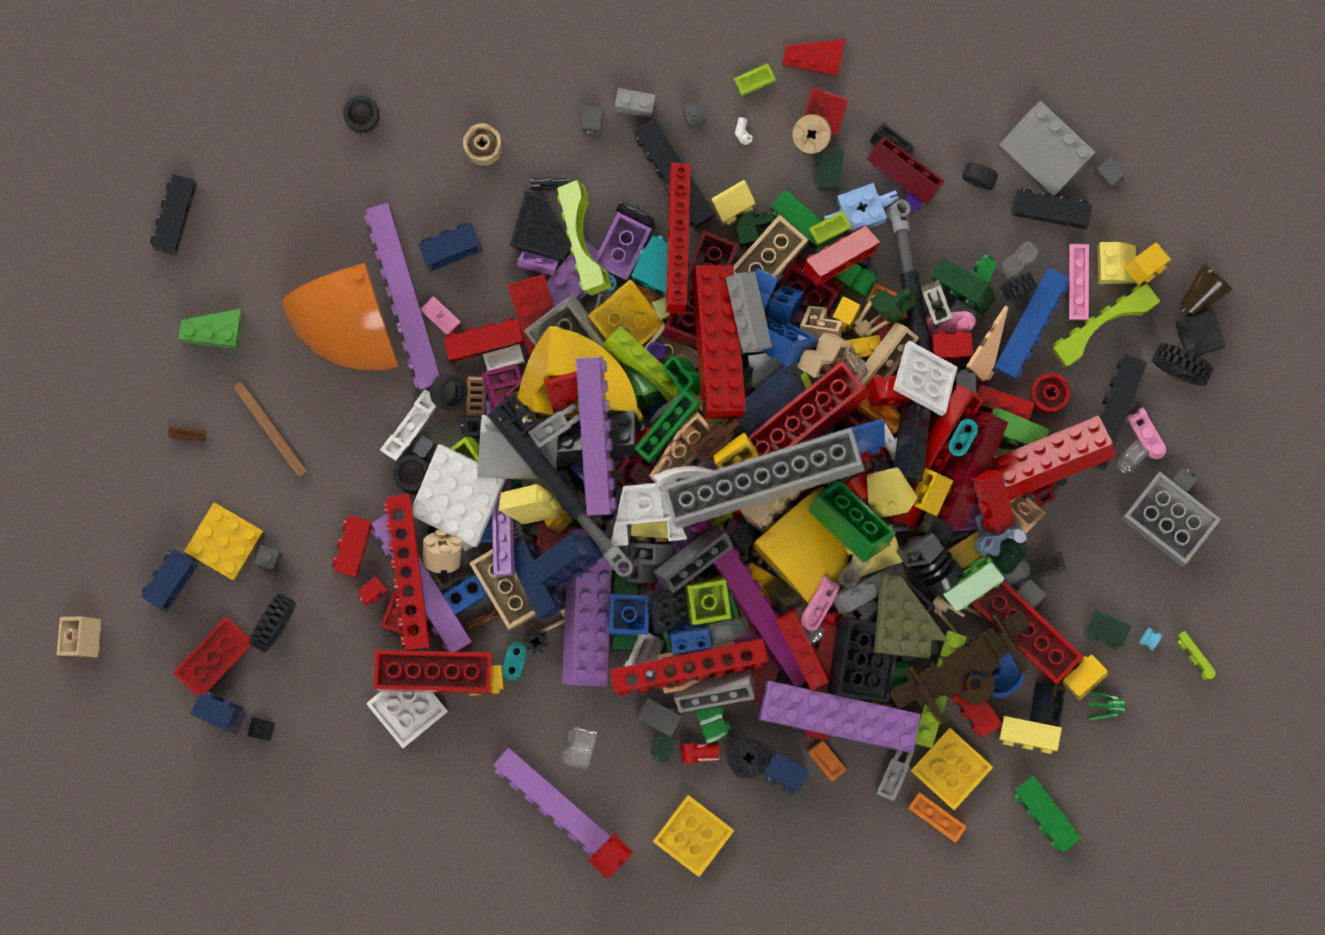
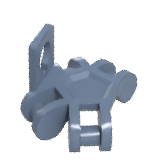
(990, 542)

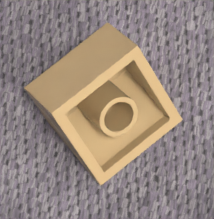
(78, 637)

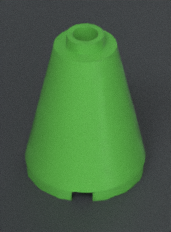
(644, 390)

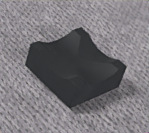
(1200, 333)

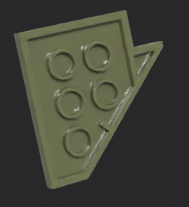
(903, 622)

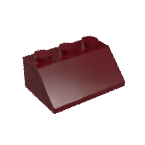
(823, 296)

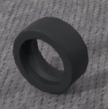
(361, 100)
(459, 396)
(397, 472)

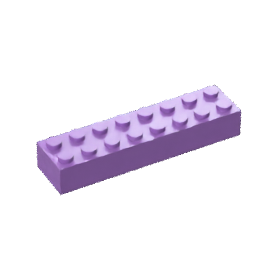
(587, 624)
(839, 717)

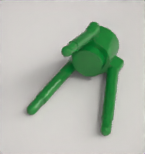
(1114, 705)

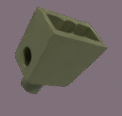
(935, 299)

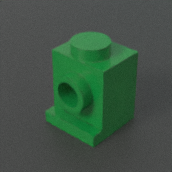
(984, 268)

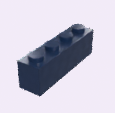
(543, 598)

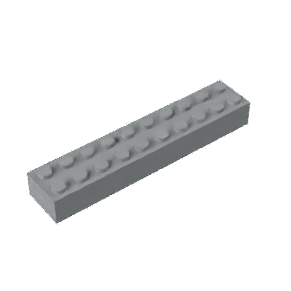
(763, 478)

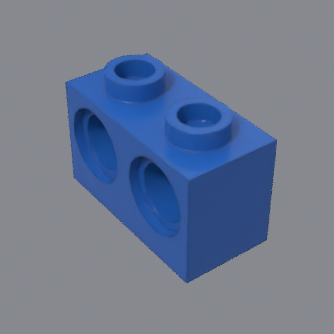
(784, 304)
(468, 599)

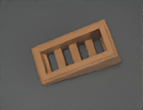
(478, 413)

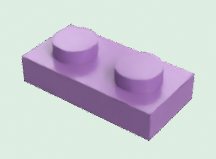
(537, 263)

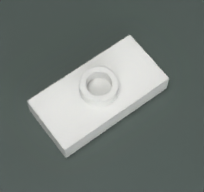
(504, 357)

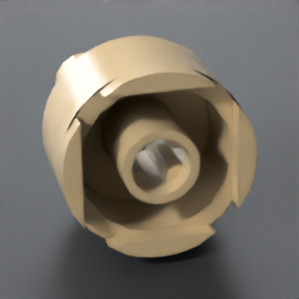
(801, 132)
(472, 141)
(441, 552)

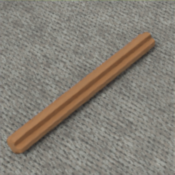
(270, 429)

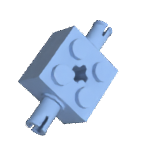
(868, 199)

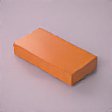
(827, 761)

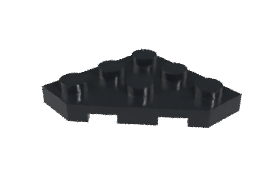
(539, 229)

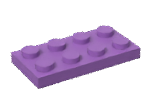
(566, 279)

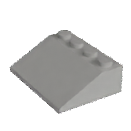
(1047, 148)
(568, 316)
(499, 458)
(1171, 519)

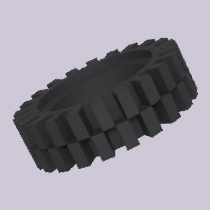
(1182, 364)
(272, 623)

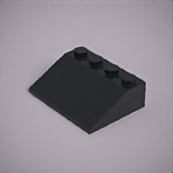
(855, 666)

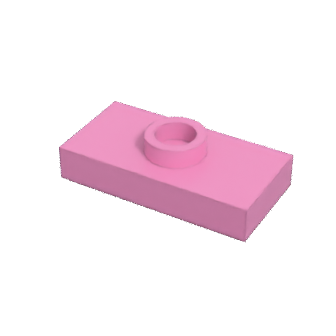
(440, 316)

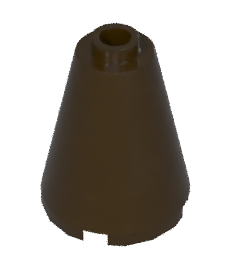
(1204, 291)

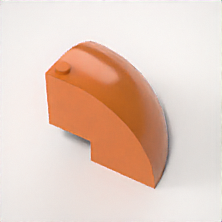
(342, 320)

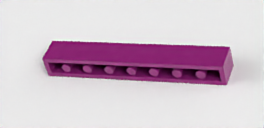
(759, 613)

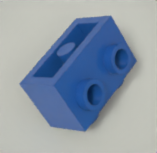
(690, 638)

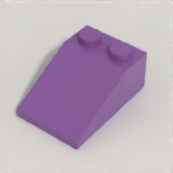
(623, 245)

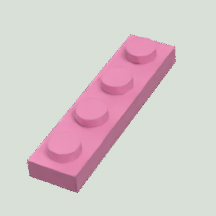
(1079, 282)

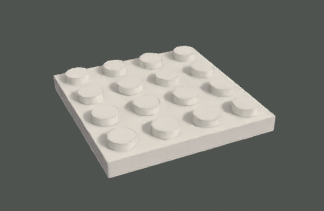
(455, 497)

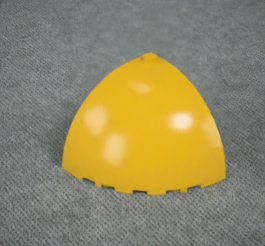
(556, 356)
(803, 550)

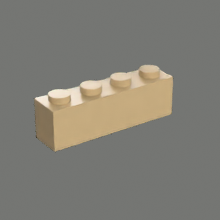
(888, 353)

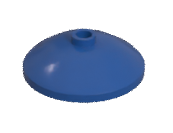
(1006, 678)

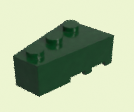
(963, 286)

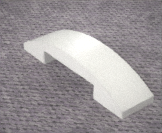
(410, 426)
(670, 475)

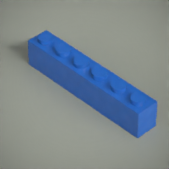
(1031, 323)

